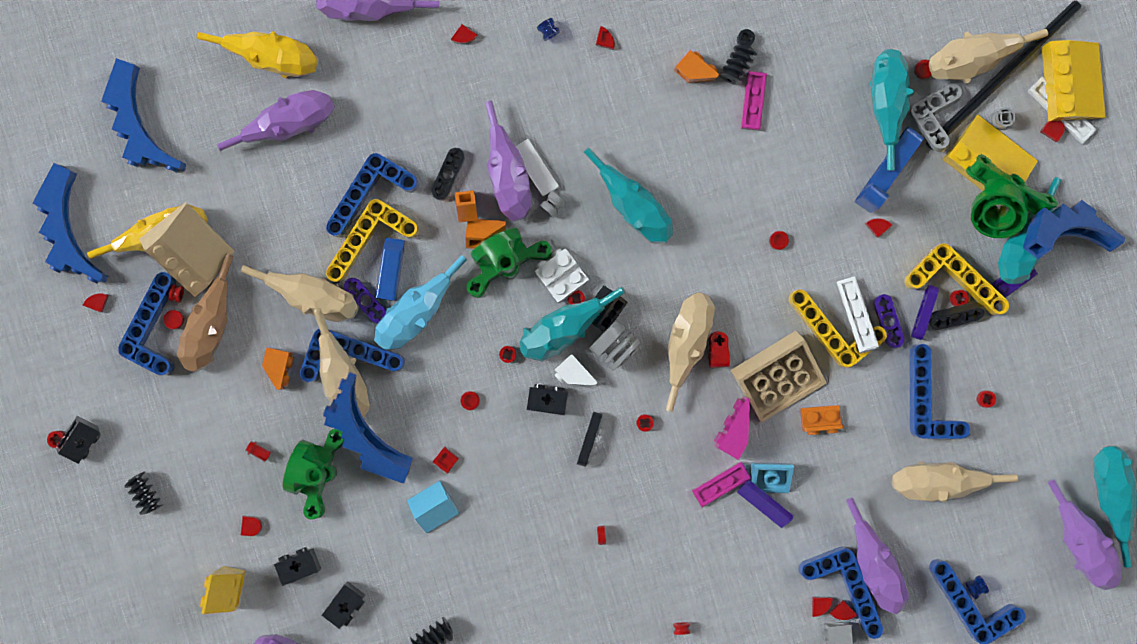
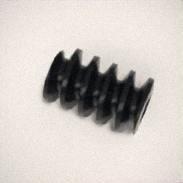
(737, 63)
(142, 494)
(436, 635)

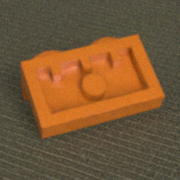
(821, 418)

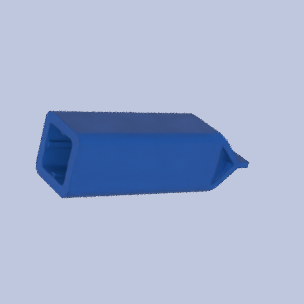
(390, 269)

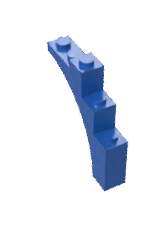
(121, 98)
(54, 202)
(1066, 221)
(357, 435)

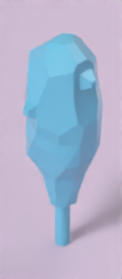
(414, 310)

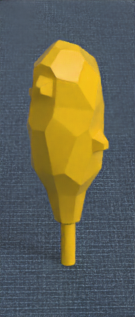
(268, 52)
(131, 238)

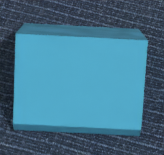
(772, 476)
(432, 507)

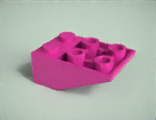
(736, 431)

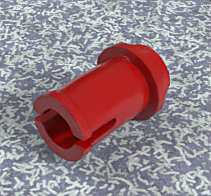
(258, 451)

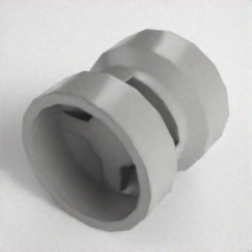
(999, 120)
(556, 201)

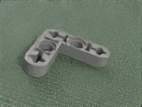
(928, 116)

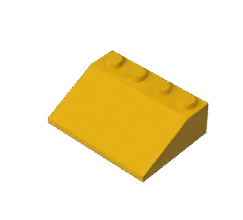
(1073, 80)
(985, 139)

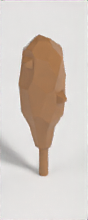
(206, 324)

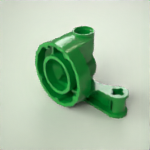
(1005, 191)
(500, 251)
(307, 473)

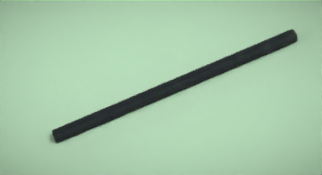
(1008, 70)

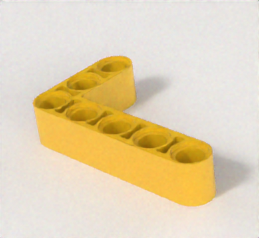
(366, 235)
(959, 276)
(831, 332)

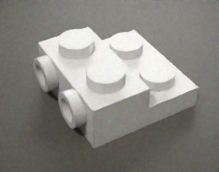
(561, 275)

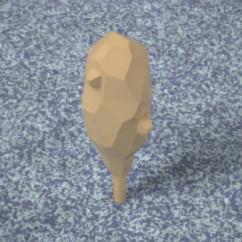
(977, 54)
(309, 294)
(688, 340)
(336, 365)
(942, 481)

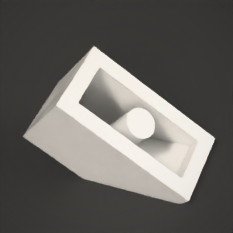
(574, 373)

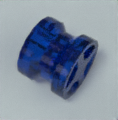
(548, 29)
(977, 587)

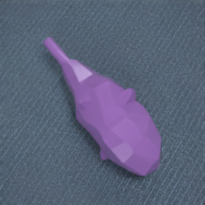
(369, 9)
(286, 118)
(507, 171)
(1088, 544)
(878, 566)

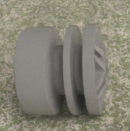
(615, 345)

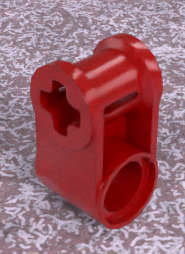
(719, 354)

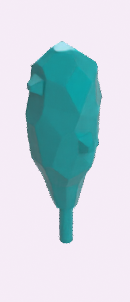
(890, 98)
(635, 203)
(1015, 262)
(562, 327)
(1117, 494)

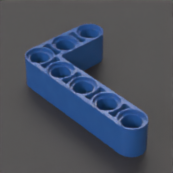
(365, 189)
(875, 190)
(147, 326)
(349, 348)
(926, 401)
(851, 584)
(969, 608)

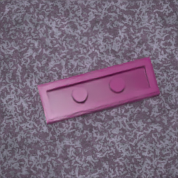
(753, 100)
(721, 484)

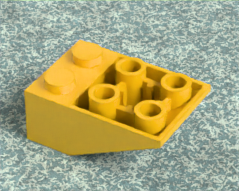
(222, 590)

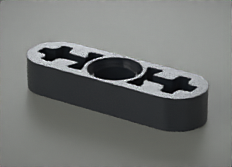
(437, 185)
(972, 310)
(589, 439)

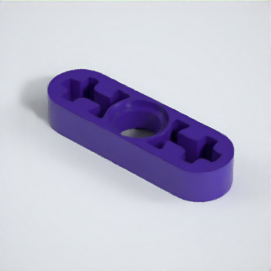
(360, 286)
(925, 311)
(896, 324)

